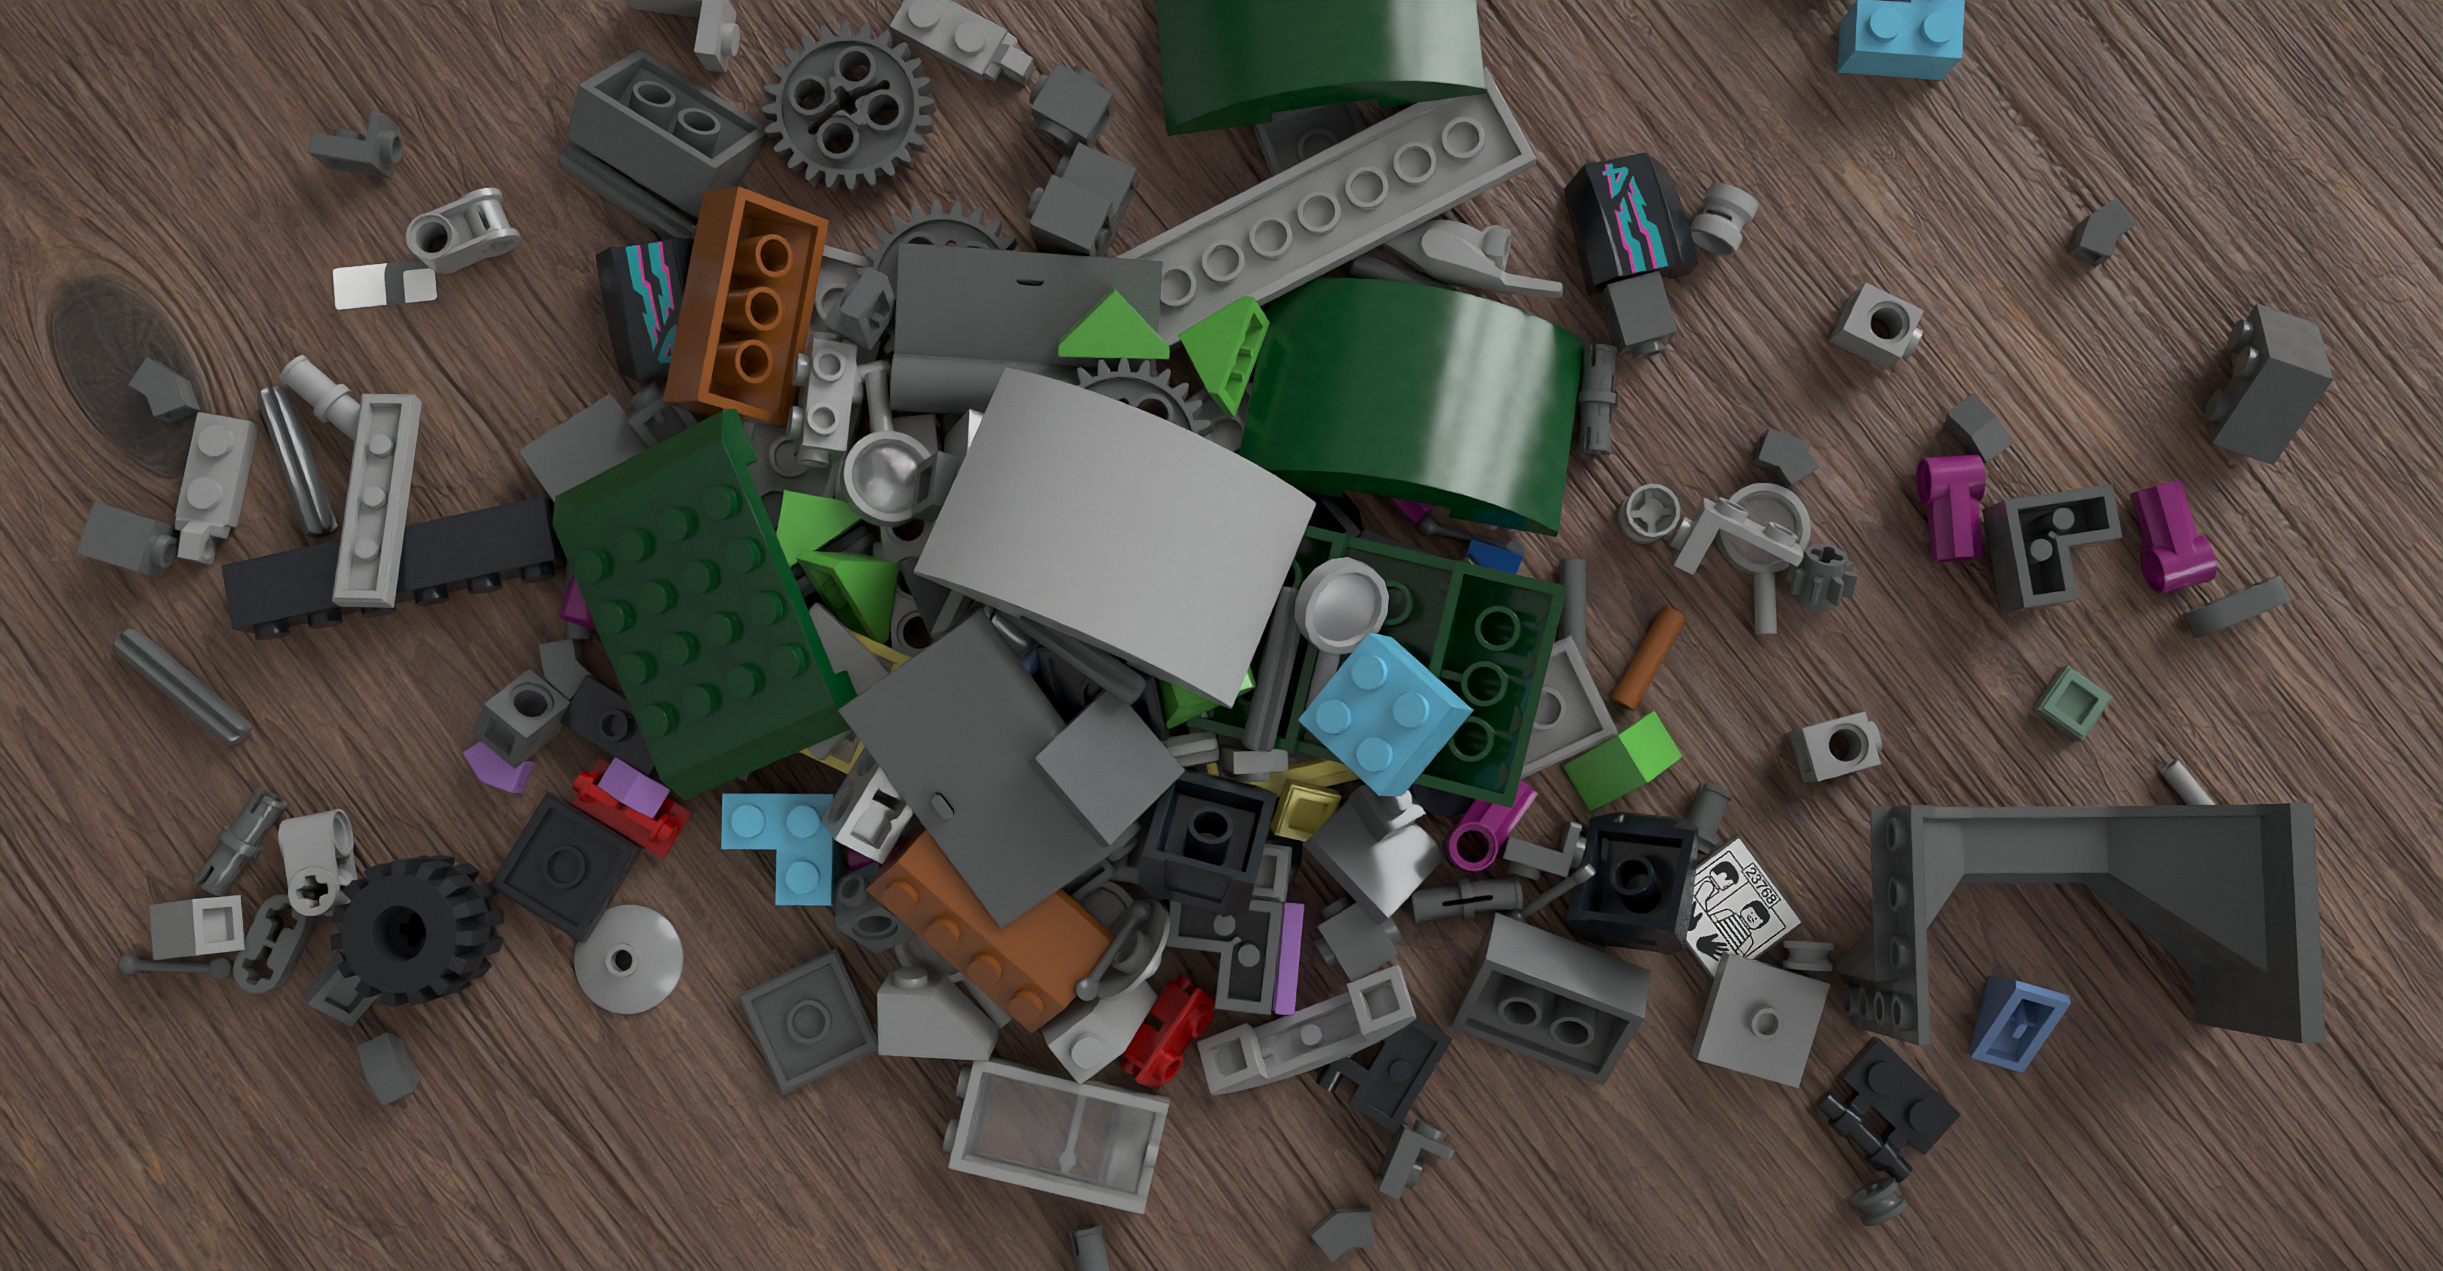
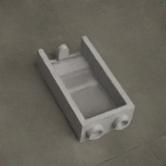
(1056, 1134)

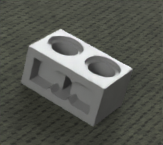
(867, 810)

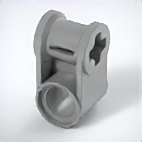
(467, 231)
(315, 857)

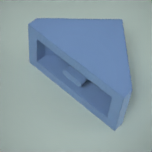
(2015, 1022)

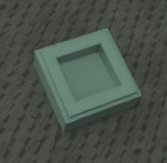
(2072, 703)

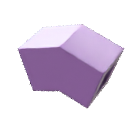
(496, 771)
(634, 788)

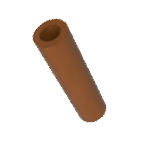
(1648, 658)

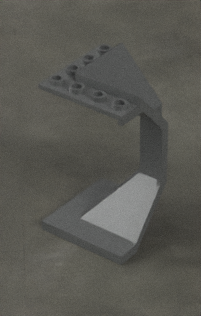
(2207, 882)

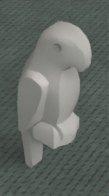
(1467, 258)

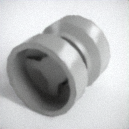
(1723, 218)
(1657, 509)

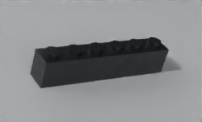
(436, 558)

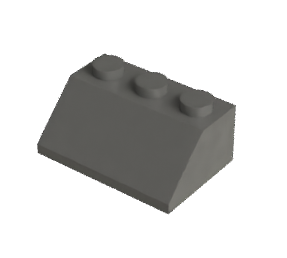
(664, 130)
(1552, 999)

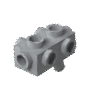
(828, 388)

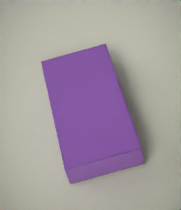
(1288, 959)

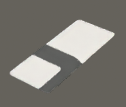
(383, 284)

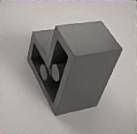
(1082, 204)
(2274, 384)
(2033, 540)
(1246, 946)

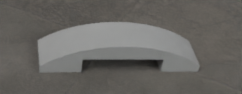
(1310, 1038)

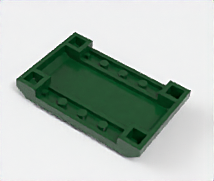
(700, 609)

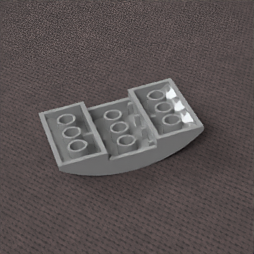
(1118, 532)

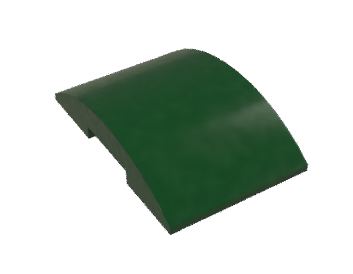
(1259, 57)
(1416, 400)
(1464, 622)

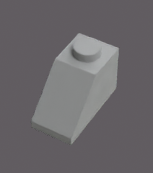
(931, 1018)
(1096, 1031)

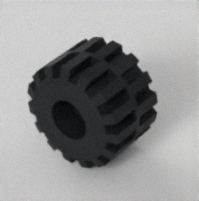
(387, 936)

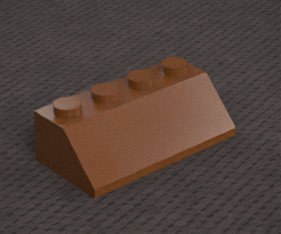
(745, 307)
(1023, 966)

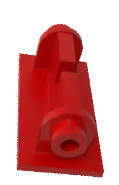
(653, 834)
(1156, 1055)

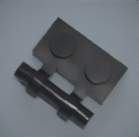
(1394, 1075)
(1899, 1097)

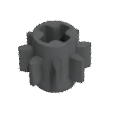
(1822, 578)

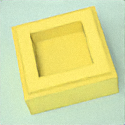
(1303, 809)

